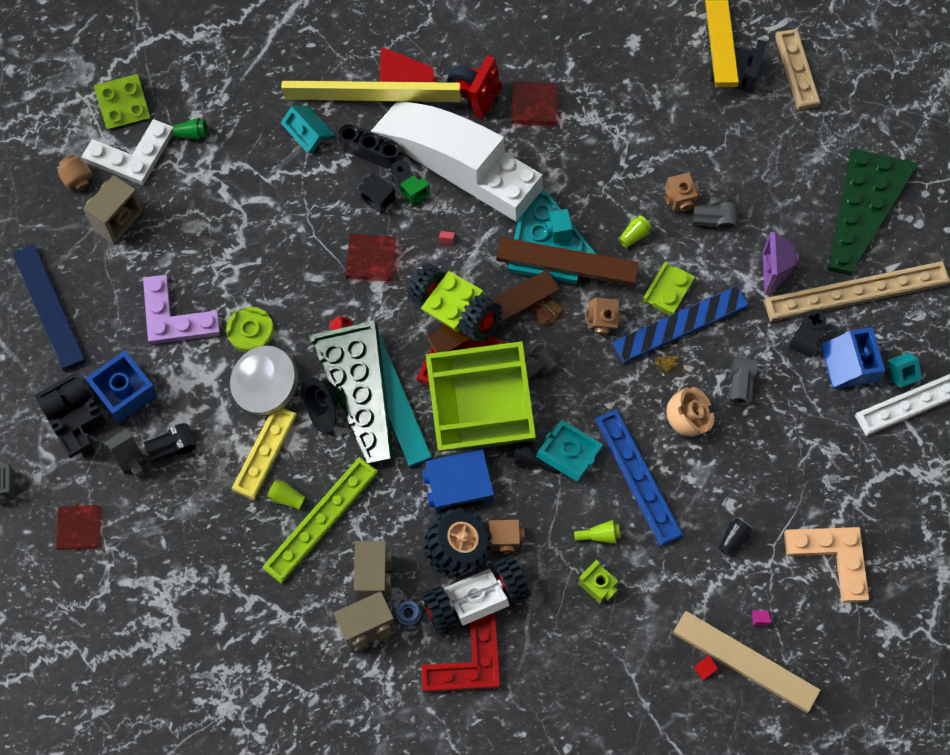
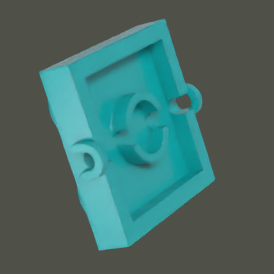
(569, 450)

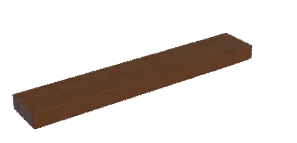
(567, 261)
(511, 302)

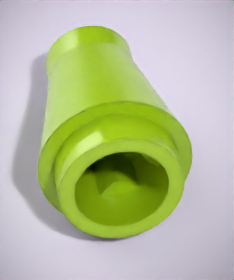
(635, 231)
(286, 495)

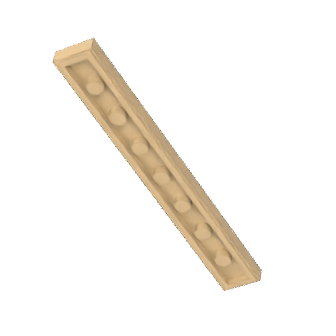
(857, 291)

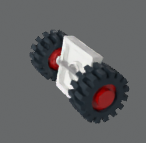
(476, 595)

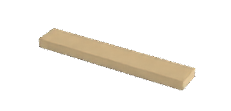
(746, 662)

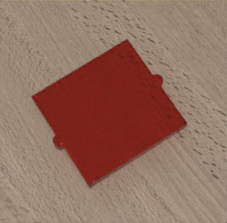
(77, 527)

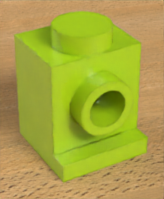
(589, 584)

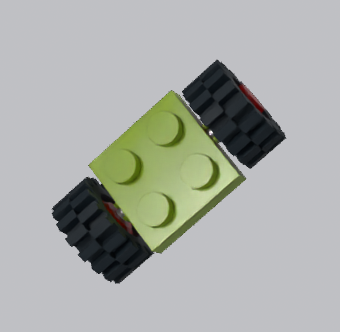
(454, 302)

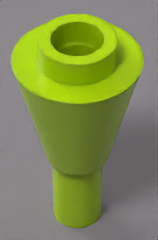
(605, 532)

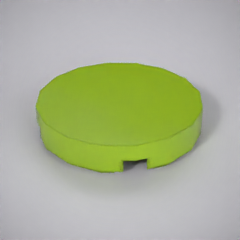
(250, 329)

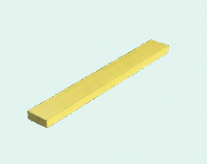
(372, 91)

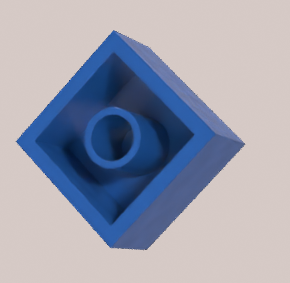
(121, 387)

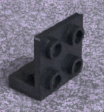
(748, 66)

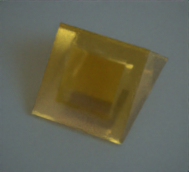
(666, 363)

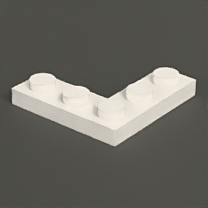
(135, 166)

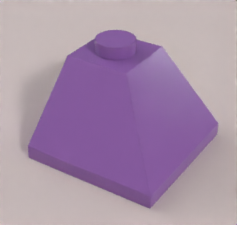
(778, 261)

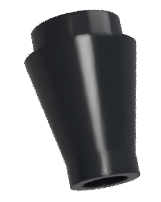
(735, 536)

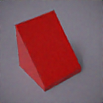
(340, 322)
(706, 668)

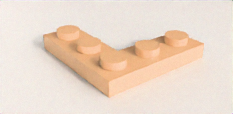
(846, 546)

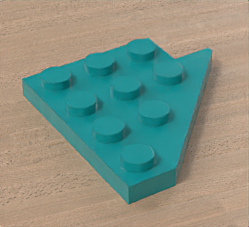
(532, 229)

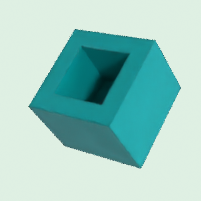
(559, 226)
(904, 369)

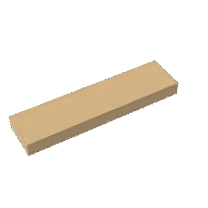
(797, 69)

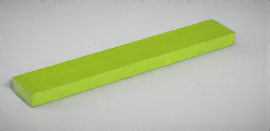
(320, 520)

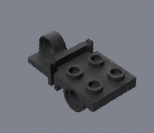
(71, 413)

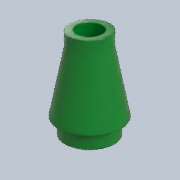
(191, 129)

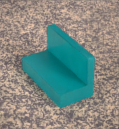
(306, 127)

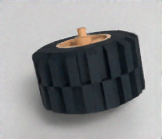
(457, 543)

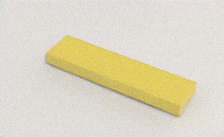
(264, 453)

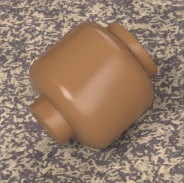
(74, 172)

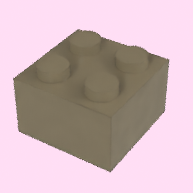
(113, 209)
(371, 569)
(365, 622)

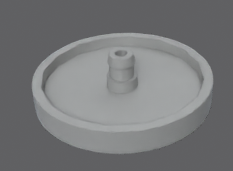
(264, 380)

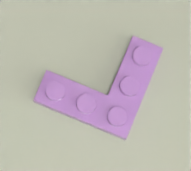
(168, 328)

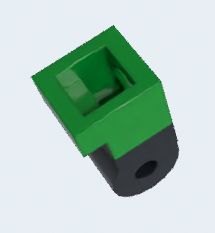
(408, 184)

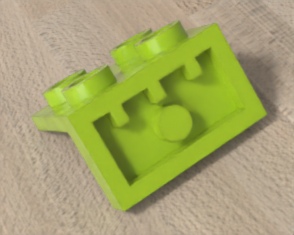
(122, 101)

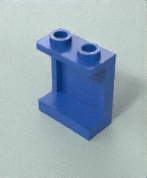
(458, 480)

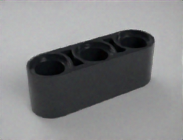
(363, 138)

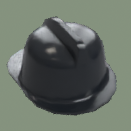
(321, 402)

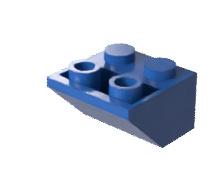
(853, 358)

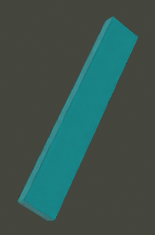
(401, 415)

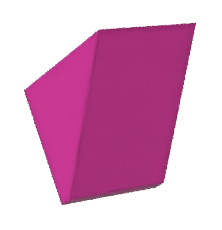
(761, 619)

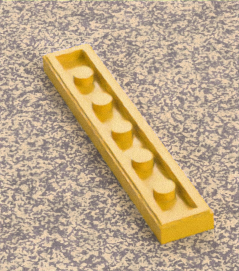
(721, 43)

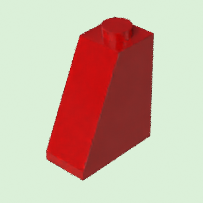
(399, 68)

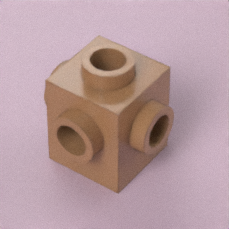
(681, 192)
(603, 315)

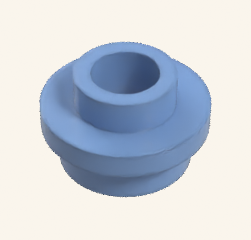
(408, 605)

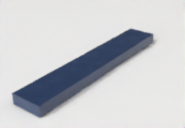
(48, 308)

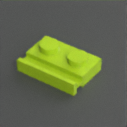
(668, 289)

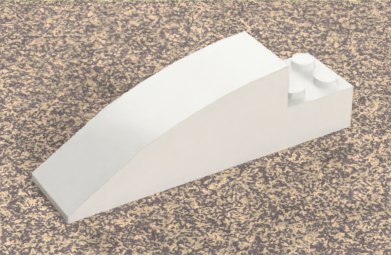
(463, 155)

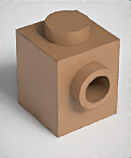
(505, 536)

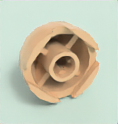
(689, 412)

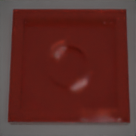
(534, 103)
(370, 257)

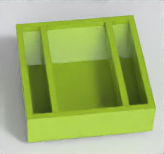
(480, 397)

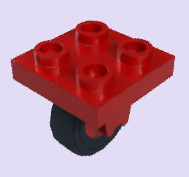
(478, 85)

